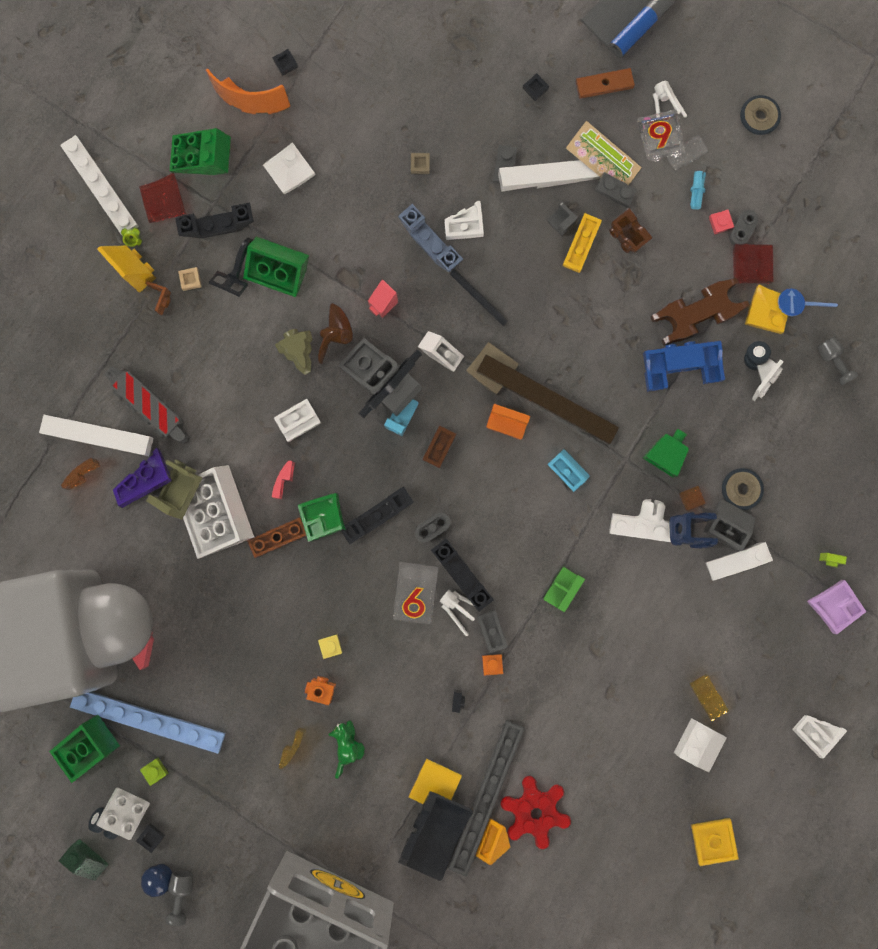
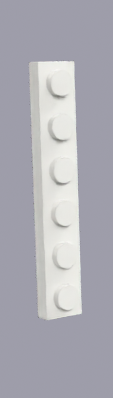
(98, 184)

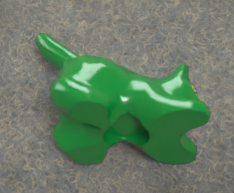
(348, 748)

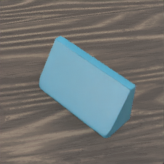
(568, 470)

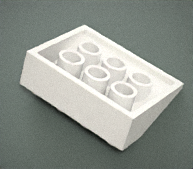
(216, 514)

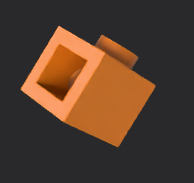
(320, 690)

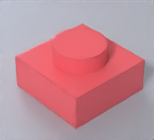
(721, 222)

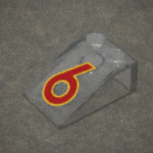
(662, 135)
(415, 593)

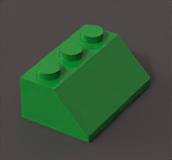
(275, 266)

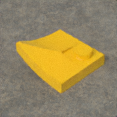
(765, 311)

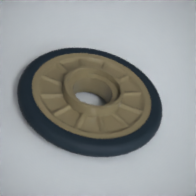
(752, 122)
(754, 486)

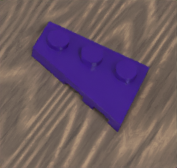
(146, 479)

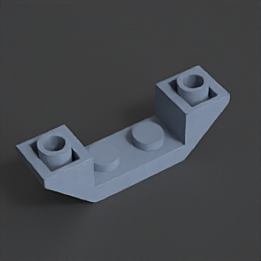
(425, 237)

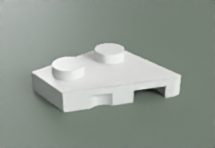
(465, 223)
(818, 734)

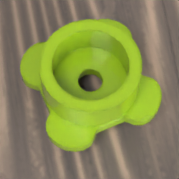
(129, 241)

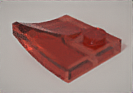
(162, 199)

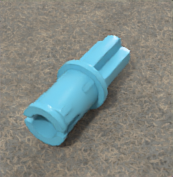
(697, 189)

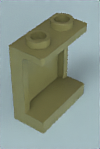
(179, 493)

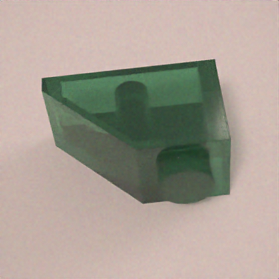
(83, 861)

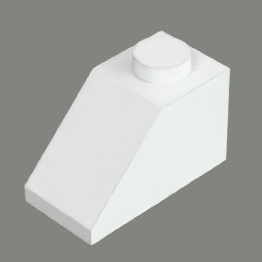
(441, 350)

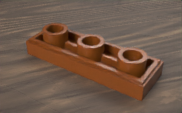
(614, 81)
(266, 542)

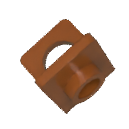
(164, 299)

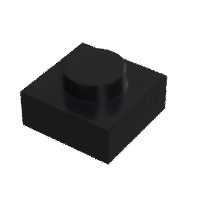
(285, 62)
(535, 87)
(458, 701)
(150, 838)

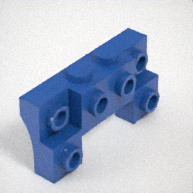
(681, 359)

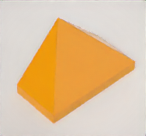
(493, 842)

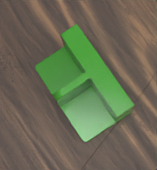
(563, 589)

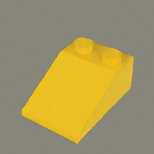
(128, 265)

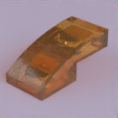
(77, 477)

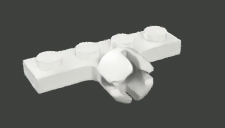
(646, 525)

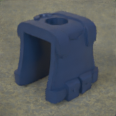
(685, 536)

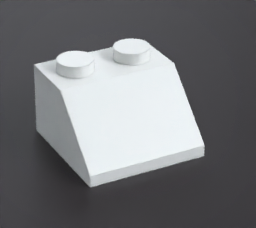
(700, 745)

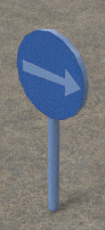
(793, 303)

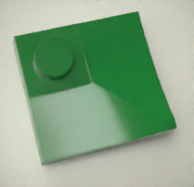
(321, 516)

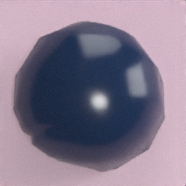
(156, 880)

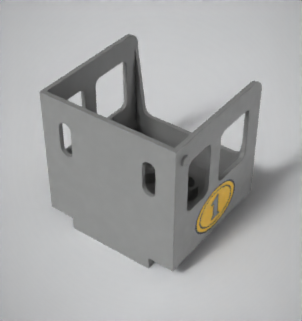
(318, 911)

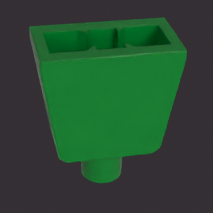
(668, 453)

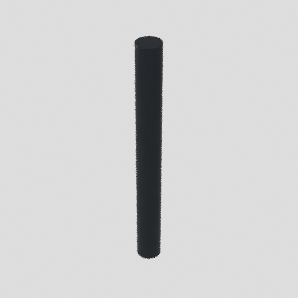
(478, 297)

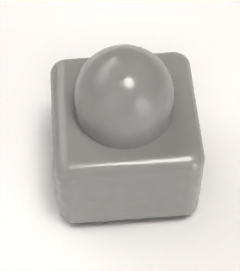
(66, 635)

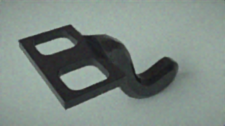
(233, 276)

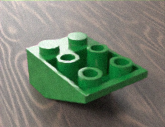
(200, 152)

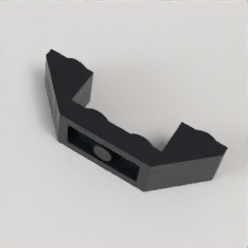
(215, 225)
(462, 575)

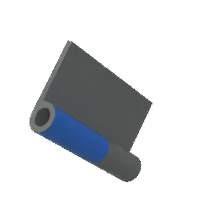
(623, 22)

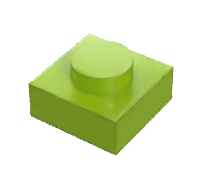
(832, 559)
(154, 771)

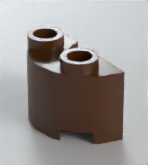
(629, 232)

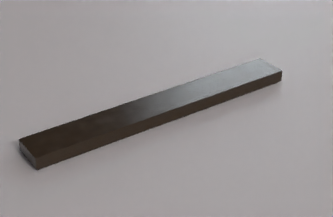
(547, 399)

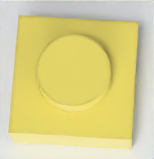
(330, 646)

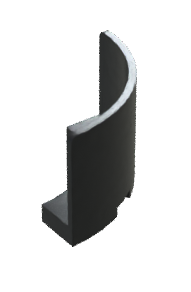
(435, 835)

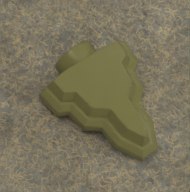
(297, 348)

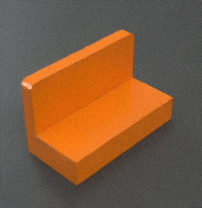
(508, 421)

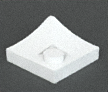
(289, 169)

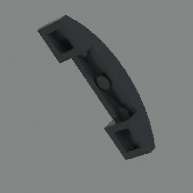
(377, 515)

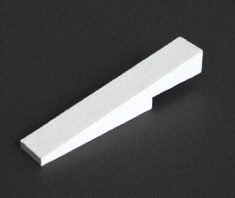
(544, 175)
(96, 435)

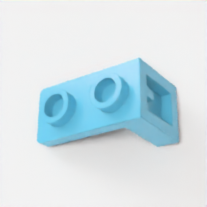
(399, 424)

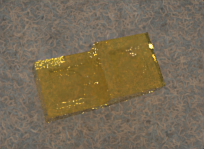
(708, 697)
(289, 751)

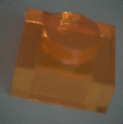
(692, 498)

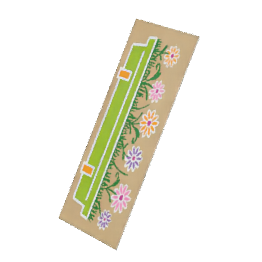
(602, 155)

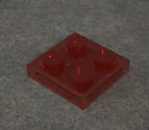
(753, 263)

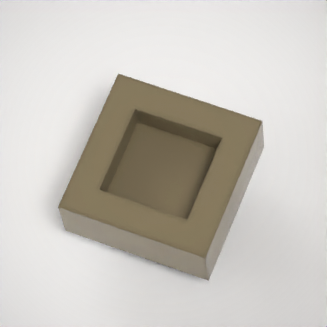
(420, 163)

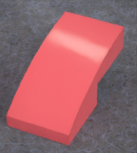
(285, 474)

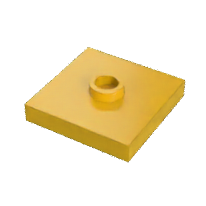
(714, 842)

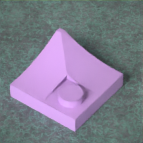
(837, 606)

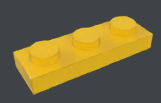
(582, 243)

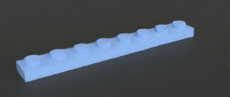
(149, 721)

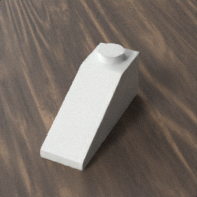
(739, 561)

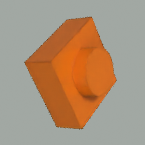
(492, 664)

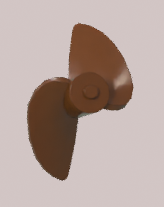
(337, 332)

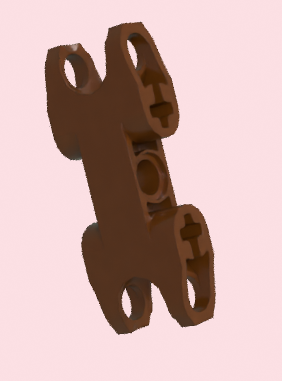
(685, 318)

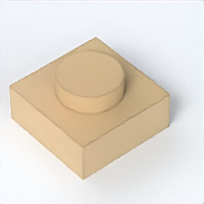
(190, 279)

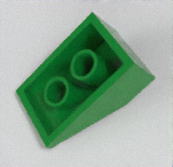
(84, 748)

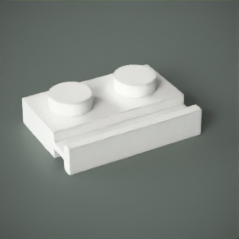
(297, 420)

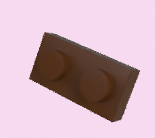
(439, 447)

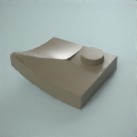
(495, 353)

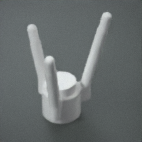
(664, 92)
(449, 601)

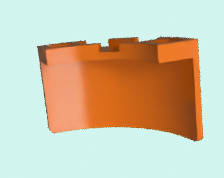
(250, 102)

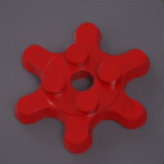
(532, 799)

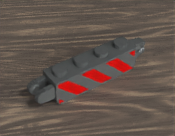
(147, 403)

